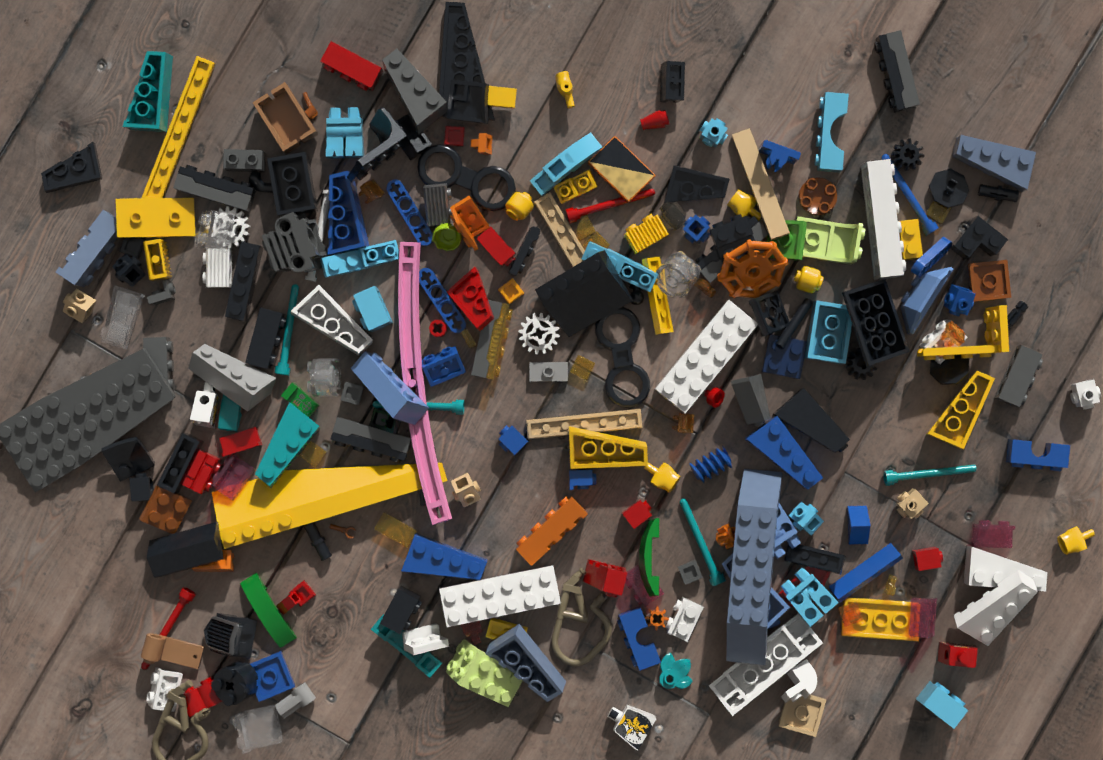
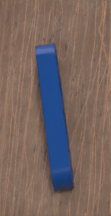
(412, 211)
(439, 302)

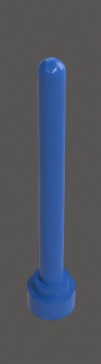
(928, 225)

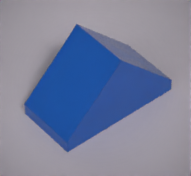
(858, 525)

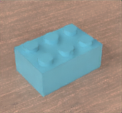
(828, 333)

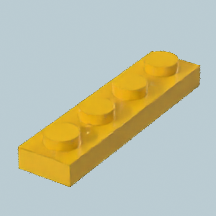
(658, 301)

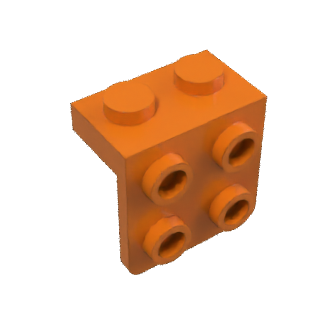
(468, 220)

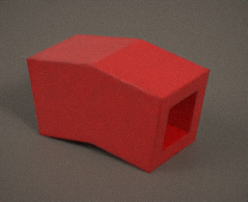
(288, 602)

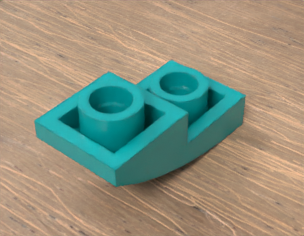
(229, 415)

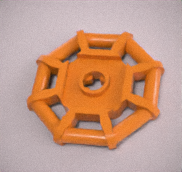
(752, 260)

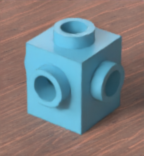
(711, 139)
(806, 518)

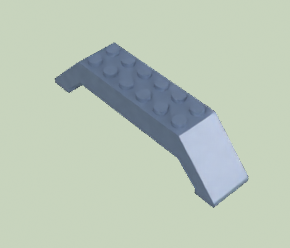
(752, 566)

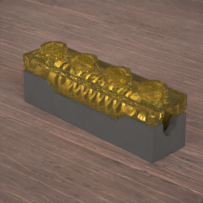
(490, 342)

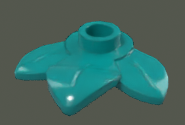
(677, 670)

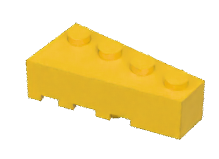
(962, 413)
(603, 450)

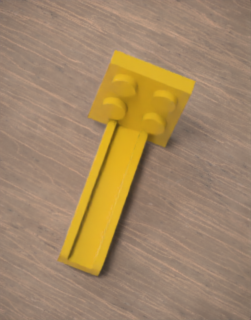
(995, 336)

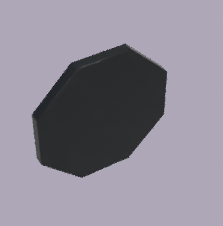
(949, 188)
(950, 370)

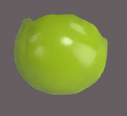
(446, 237)

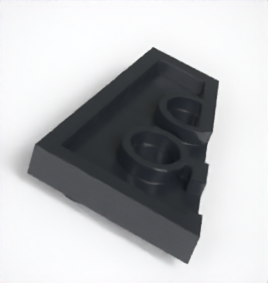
(74, 171)
(694, 185)

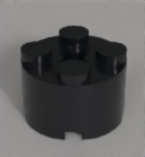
(235, 683)

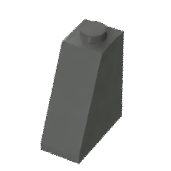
(752, 399)

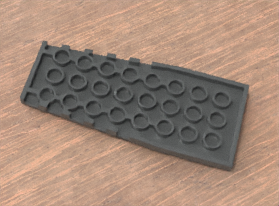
(83, 418)

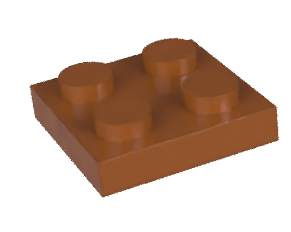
(989, 280)
(165, 510)

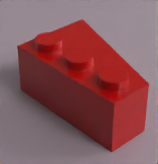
(605, 577)

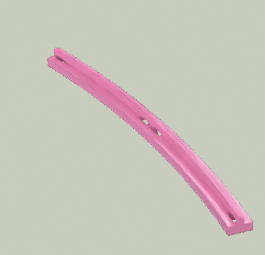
(411, 358)

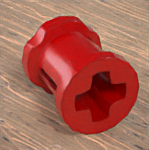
(432, 328)

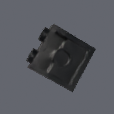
(731, 235)

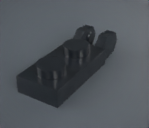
(524, 250)

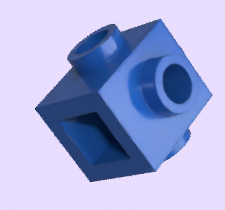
(693, 223)
(959, 300)

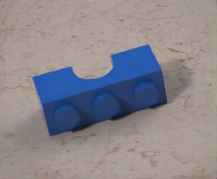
(1055, 455)
(643, 655)

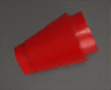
(655, 120)

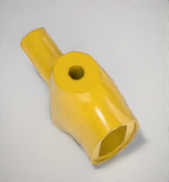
(565, 87)
(744, 204)
(663, 477)
(1073, 540)

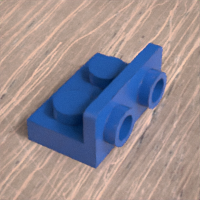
(443, 366)

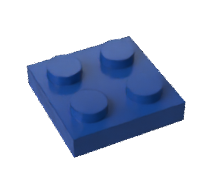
(272, 676)

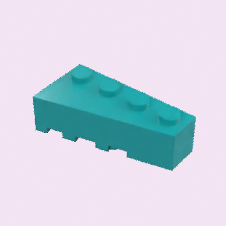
(152, 94)
(286, 444)

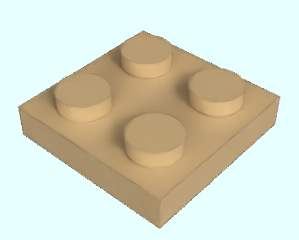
(803, 715)

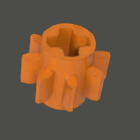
(726, 536)
(656, 623)

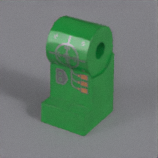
(300, 399)

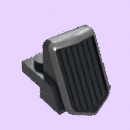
(230, 635)

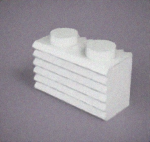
(218, 269)

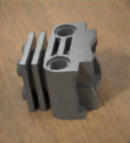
(294, 244)

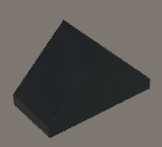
(382, 420)

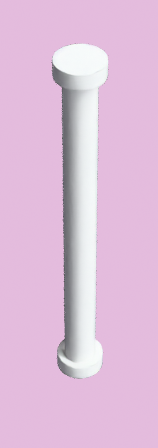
(321, 225)

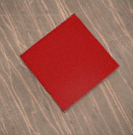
(454, 136)
(304, 591)

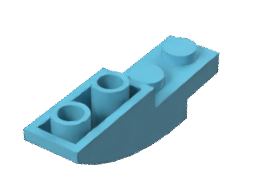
(565, 163)
(360, 259)
(626, 268)

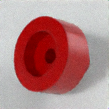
(714, 397)

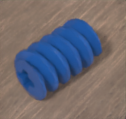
(711, 465)

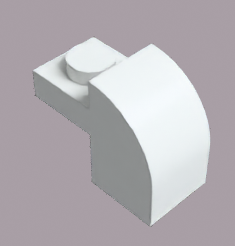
(804, 679)

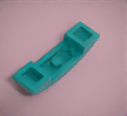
(426, 662)

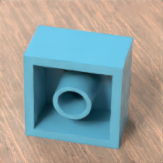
(372, 308)
(946, 707)

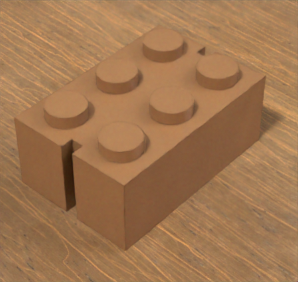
(285, 118)

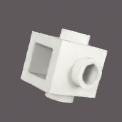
(1085, 394)

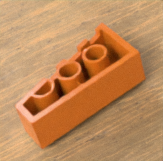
(551, 530)

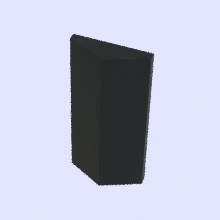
(185, 550)

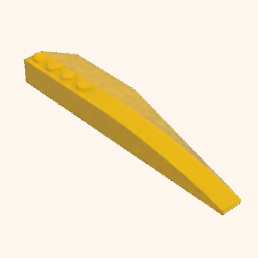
(307, 497)

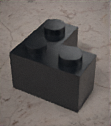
(978, 234)
(400, 609)

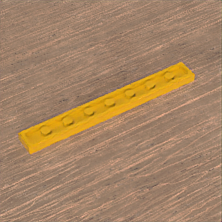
(179, 128)

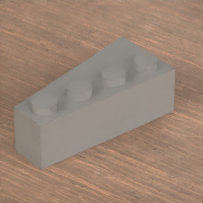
(231, 376)

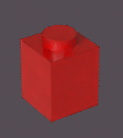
(637, 513)
(927, 558)

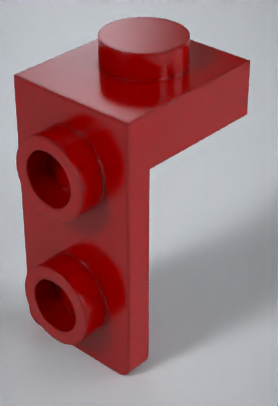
(497, 247)

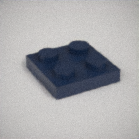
(785, 361)

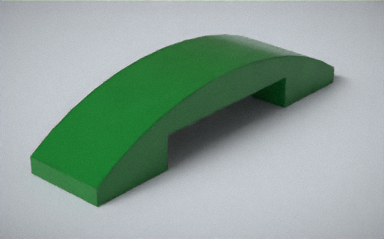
(650, 582)
(267, 610)

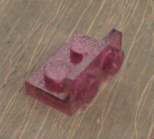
(232, 477)
(992, 535)
(634, 580)
(922, 617)

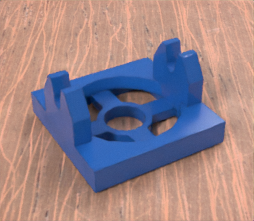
(778, 155)

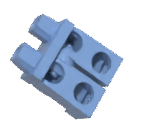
(784, 532)

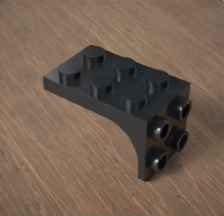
(390, 138)

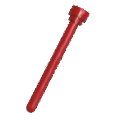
(575, 214)
(185, 597)

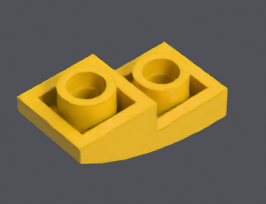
(575, 186)

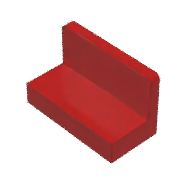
(240, 441)

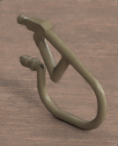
(562, 613)
(176, 696)

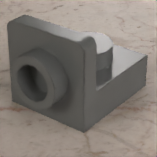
(160, 297)

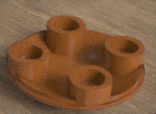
(818, 196)

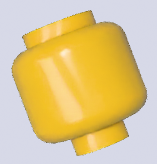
(519, 206)
(808, 279)

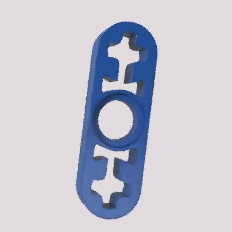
(931, 257)

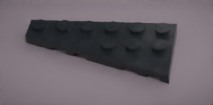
(459, 52)

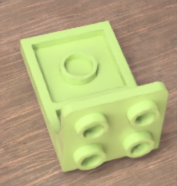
(832, 240)
(482, 674)

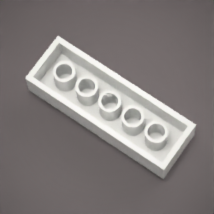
(882, 219)
(706, 356)
(499, 596)

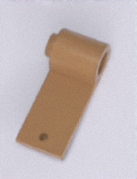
(172, 650)

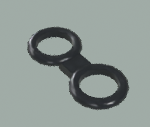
(466, 177)
(623, 359)

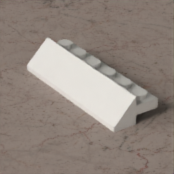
(784, 651)

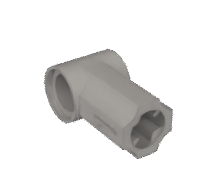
(298, 698)

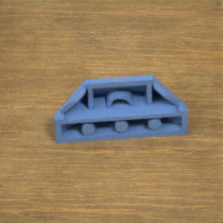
(921, 297)

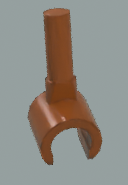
(311, 111)
(342, 529)

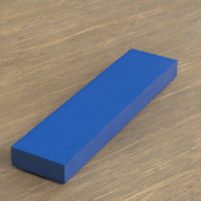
(865, 572)

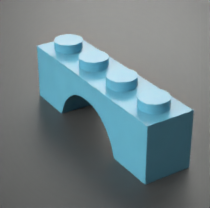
(830, 157)

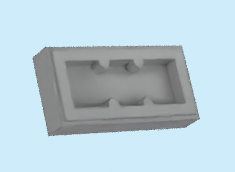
(548, 371)

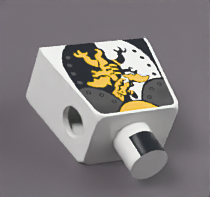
(205, 414)
(632, 724)

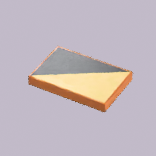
(621, 169)

